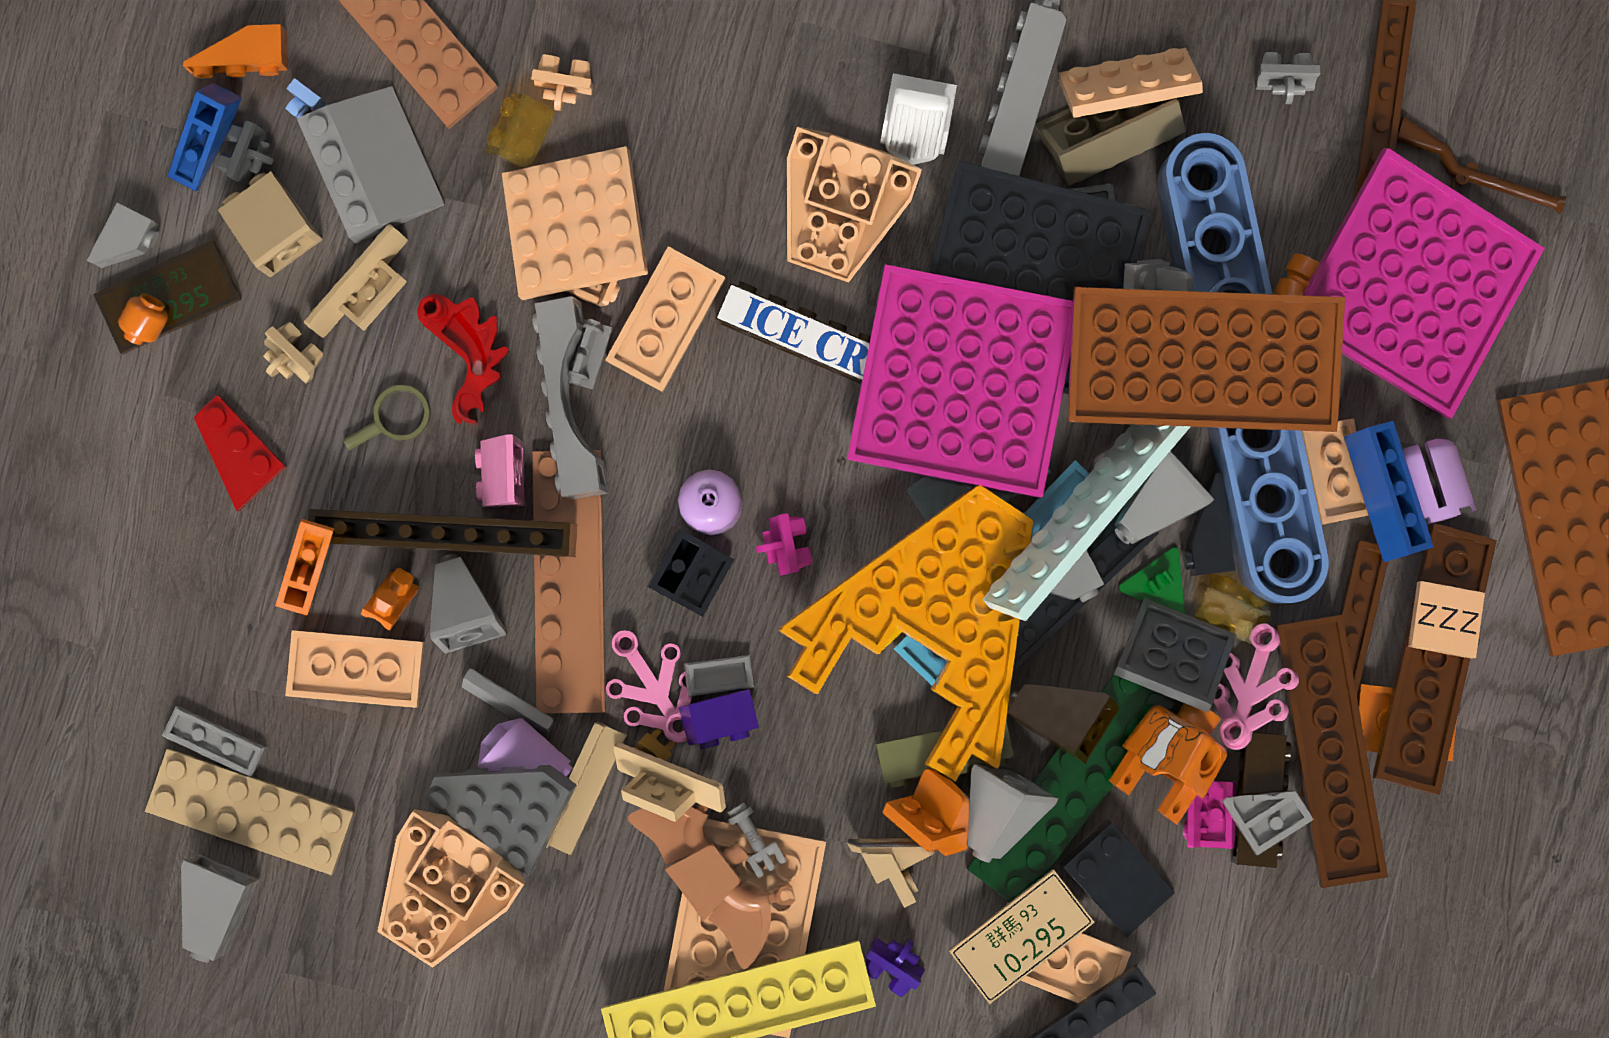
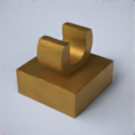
(651, 746)

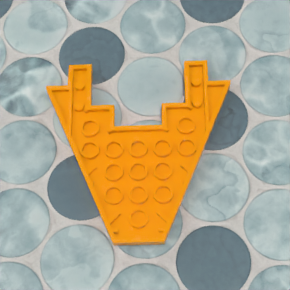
(933, 593)

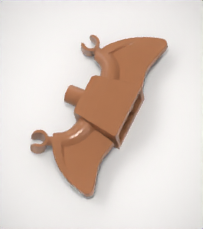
(710, 879)

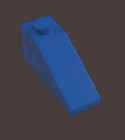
(203, 134)

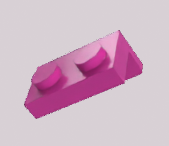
(1209, 820)

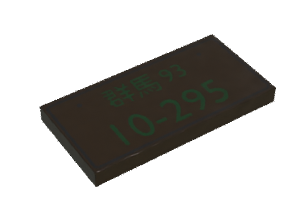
(187, 285)

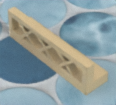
(589, 776)

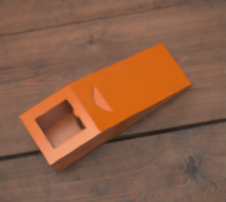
(247, 50)

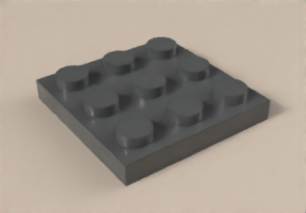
(1175, 655)

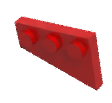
(237, 452)

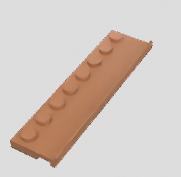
(569, 601)

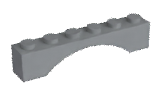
(560, 333)

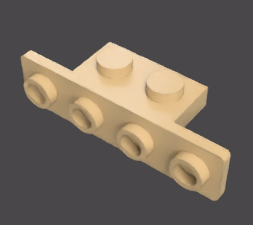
(363, 288)
(665, 786)

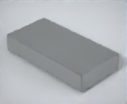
(718, 675)

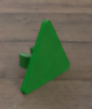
(1158, 582)

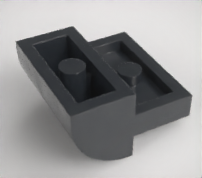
(690, 572)

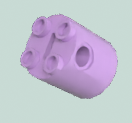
(519, 744)

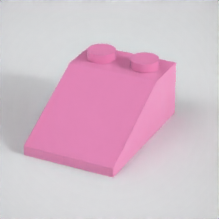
(501, 472)

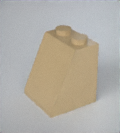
(269, 224)

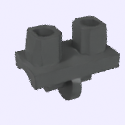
(248, 153)

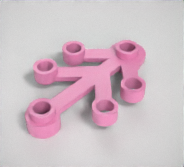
(656, 692)
(1250, 692)

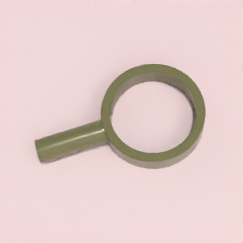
(377, 426)

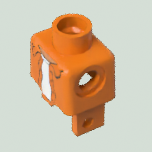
(1178, 749)

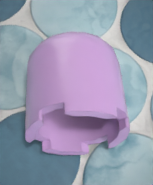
(725, 508)

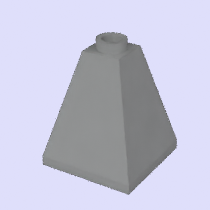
(1160, 501)
(460, 608)
(1002, 810)

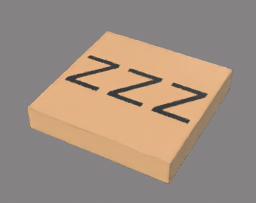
(1446, 619)

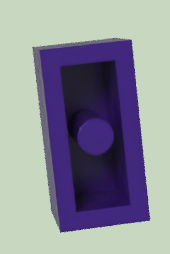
(719, 717)

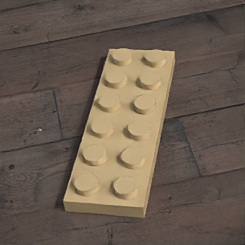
(250, 811)

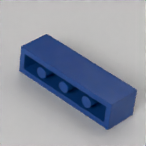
(1388, 491)

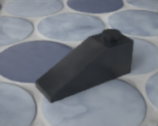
(1210, 538)

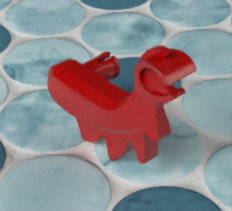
(461, 331)

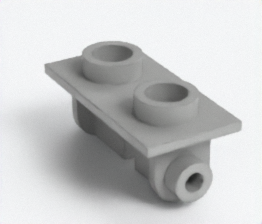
(589, 354)

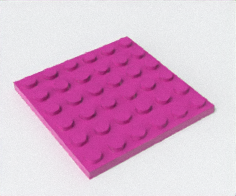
(1422, 281)
(963, 381)

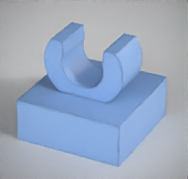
(303, 99)

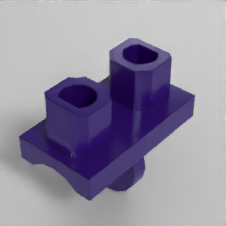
(897, 961)

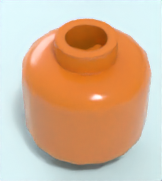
(143, 319)

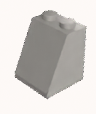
(212, 906)

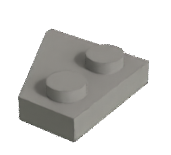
(1267, 817)

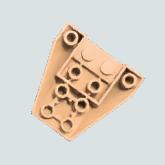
(841, 200)
(443, 887)

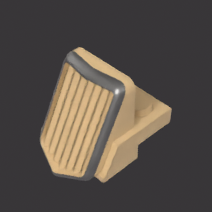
(888, 858)

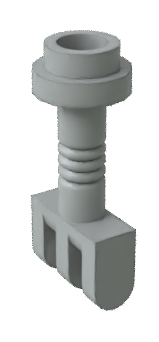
(740, 815)

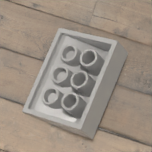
(370, 163)

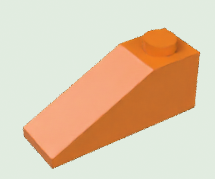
(304, 567)

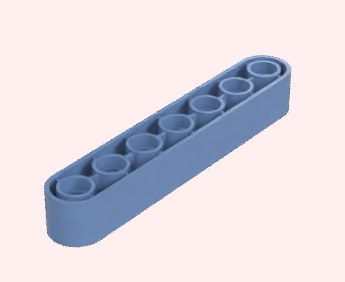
(1283, 457)

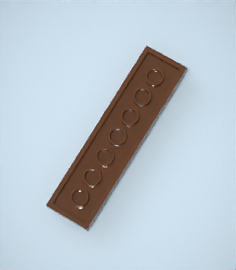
(1429, 682)
(1332, 752)

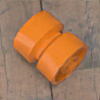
(1299, 274)

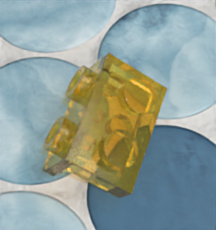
(520, 130)
(1232, 607)

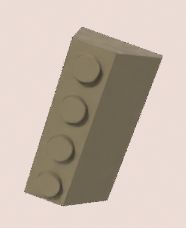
(1103, 139)

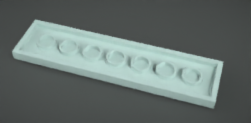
(1081, 519)

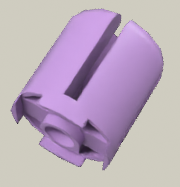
(1449, 479)

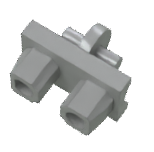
(1287, 78)

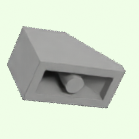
(123, 237)
(1080, 580)

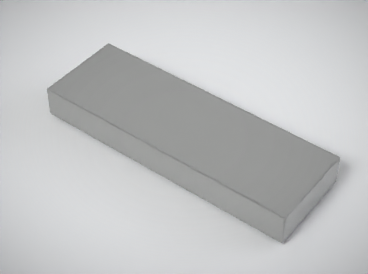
(506, 701)
(214, 741)

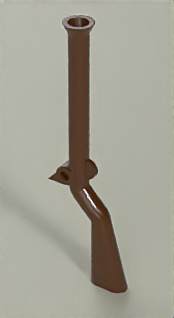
(1414, 135)

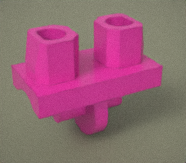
(780, 544)

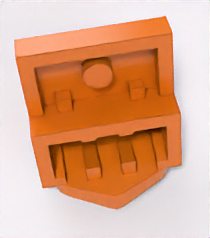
(934, 815)

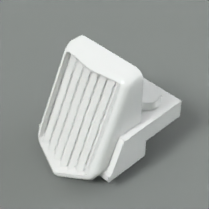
(917, 118)

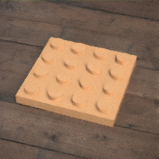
(574, 223)

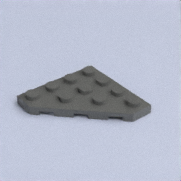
(506, 808)

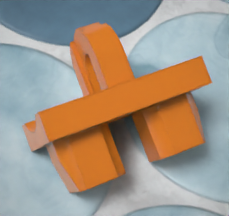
(391, 598)

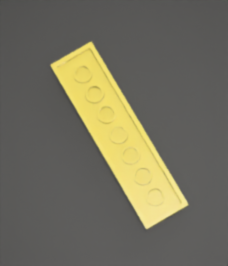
(751, 1000)

